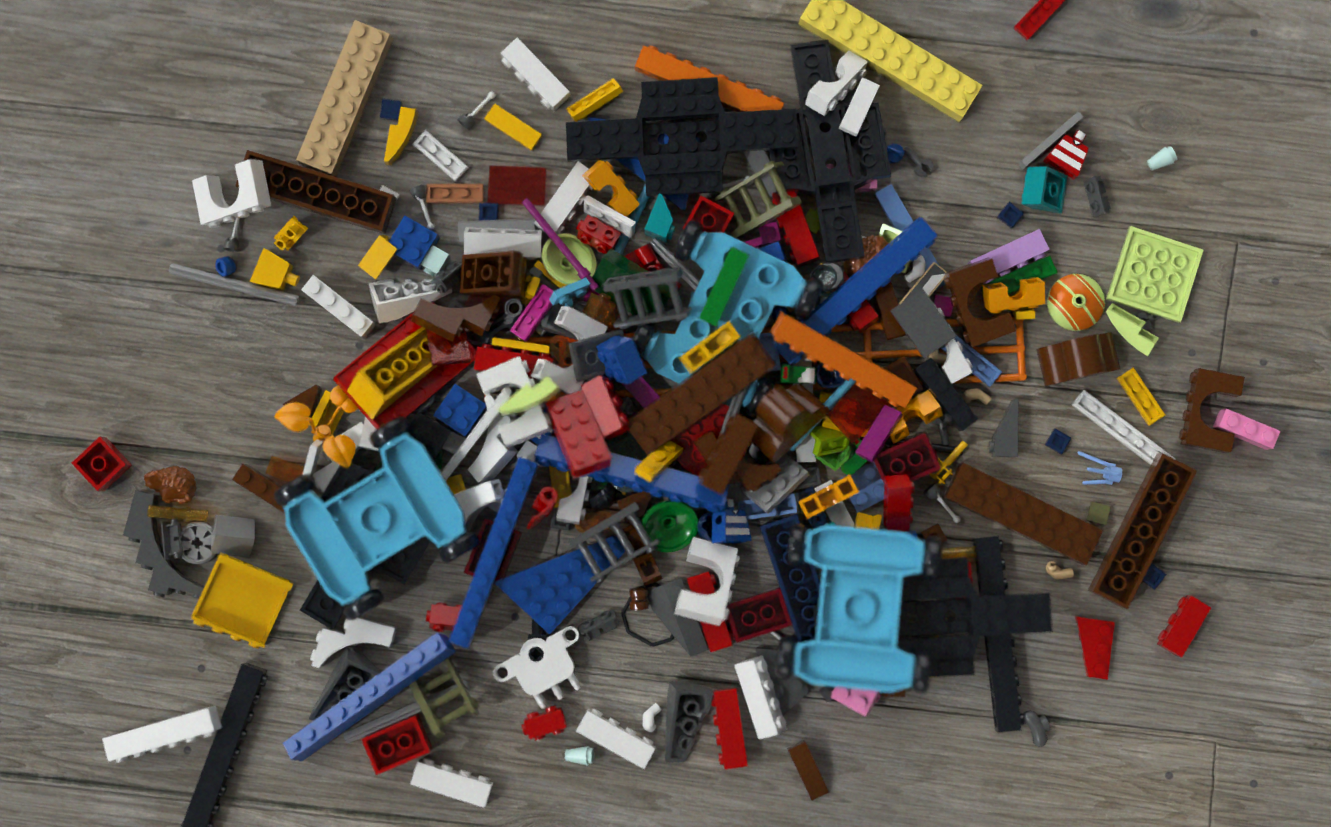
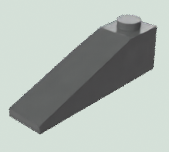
(684, 629)
(349, 674)
(684, 716)

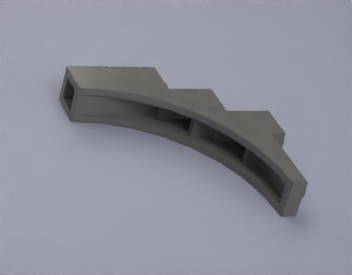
(150, 554)

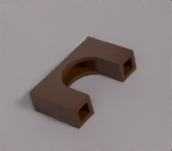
(960, 283)
(1195, 431)

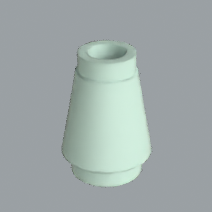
(1163, 158)
(580, 755)

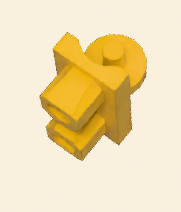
(289, 234)

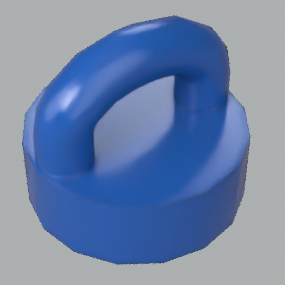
(895, 153)
(225, 266)

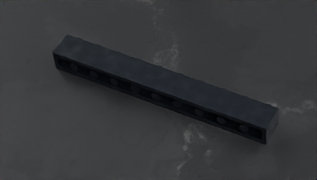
(998, 647)
(225, 746)

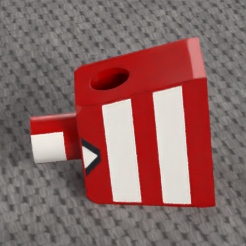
(1068, 155)

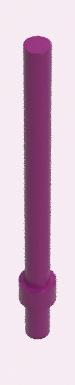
(582, 272)

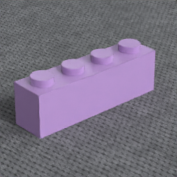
(1016, 253)

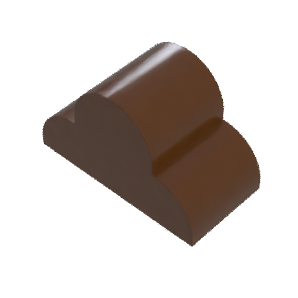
(494, 274)
(1078, 358)
(785, 418)

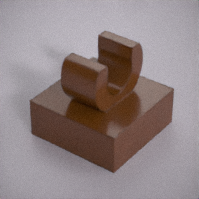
(934, 531)

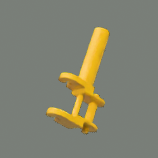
(948, 461)

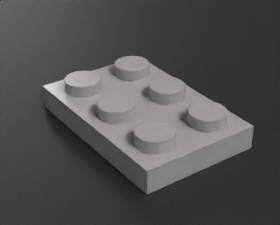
(778, 489)

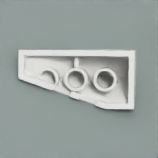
(399, 299)

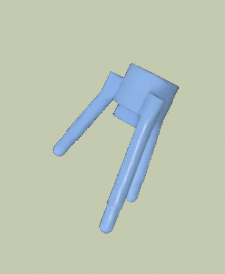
(1110, 473)

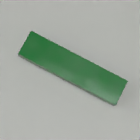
(1042, 269)
(723, 286)

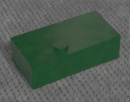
(616, 265)

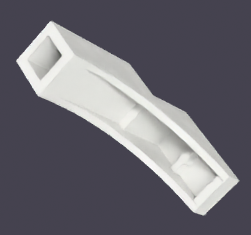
(494, 453)
(325, 474)
(478, 498)
(357, 631)

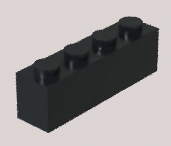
(945, 394)

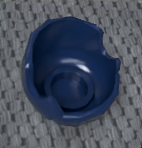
(828, 379)
(705, 526)

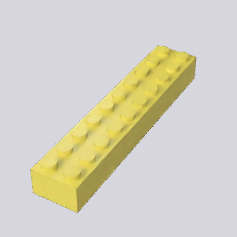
(892, 55)

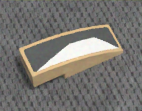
(928, 281)

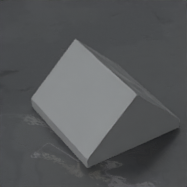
(233, 535)

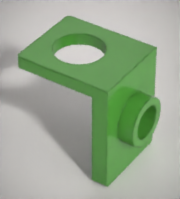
(835, 461)

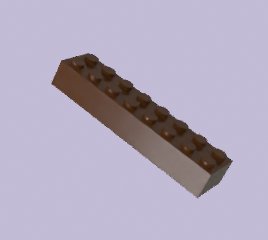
(326, 194)
(700, 393)
(1023, 514)
(1142, 530)

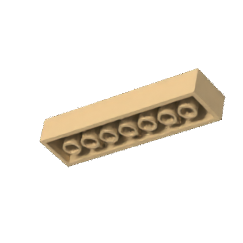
(344, 99)

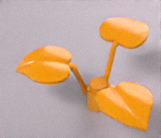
(296, 418)

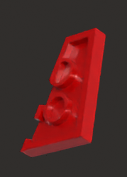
(1096, 644)

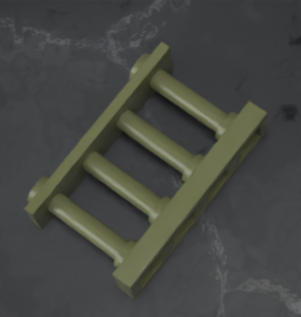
(772, 210)
(429, 707)

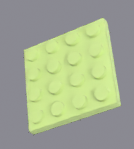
(1154, 274)

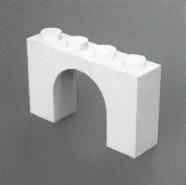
(252, 195)
(582, 328)
(514, 374)
(722, 561)

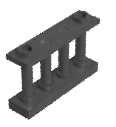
(652, 280)
(597, 533)

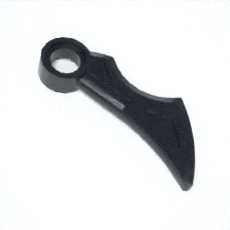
(500, 322)

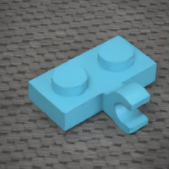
(565, 294)

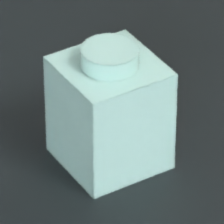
(435, 261)

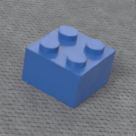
(413, 241)
(621, 359)
(460, 410)

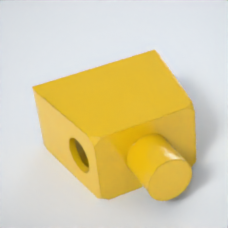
(273, 272)

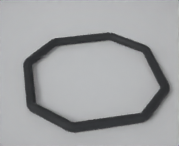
(635, 635)

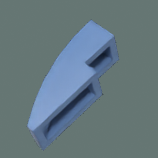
(787, 506)

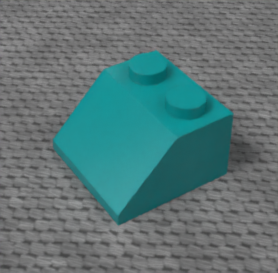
(1044, 189)
(660, 221)

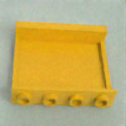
(241, 600)

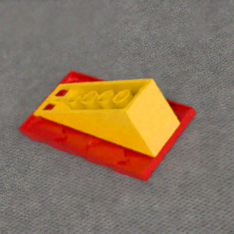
(396, 374)

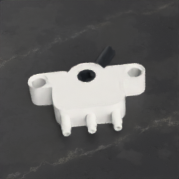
(547, 670)

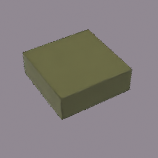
(1098, 513)

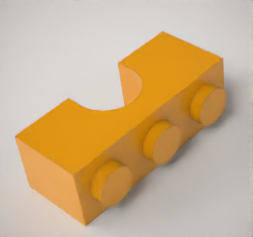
(602, 174)
(1030, 295)
(922, 406)
(828, 496)

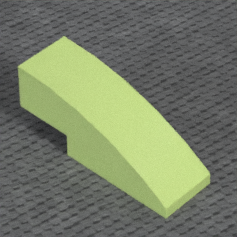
(1132, 329)
(528, 398)

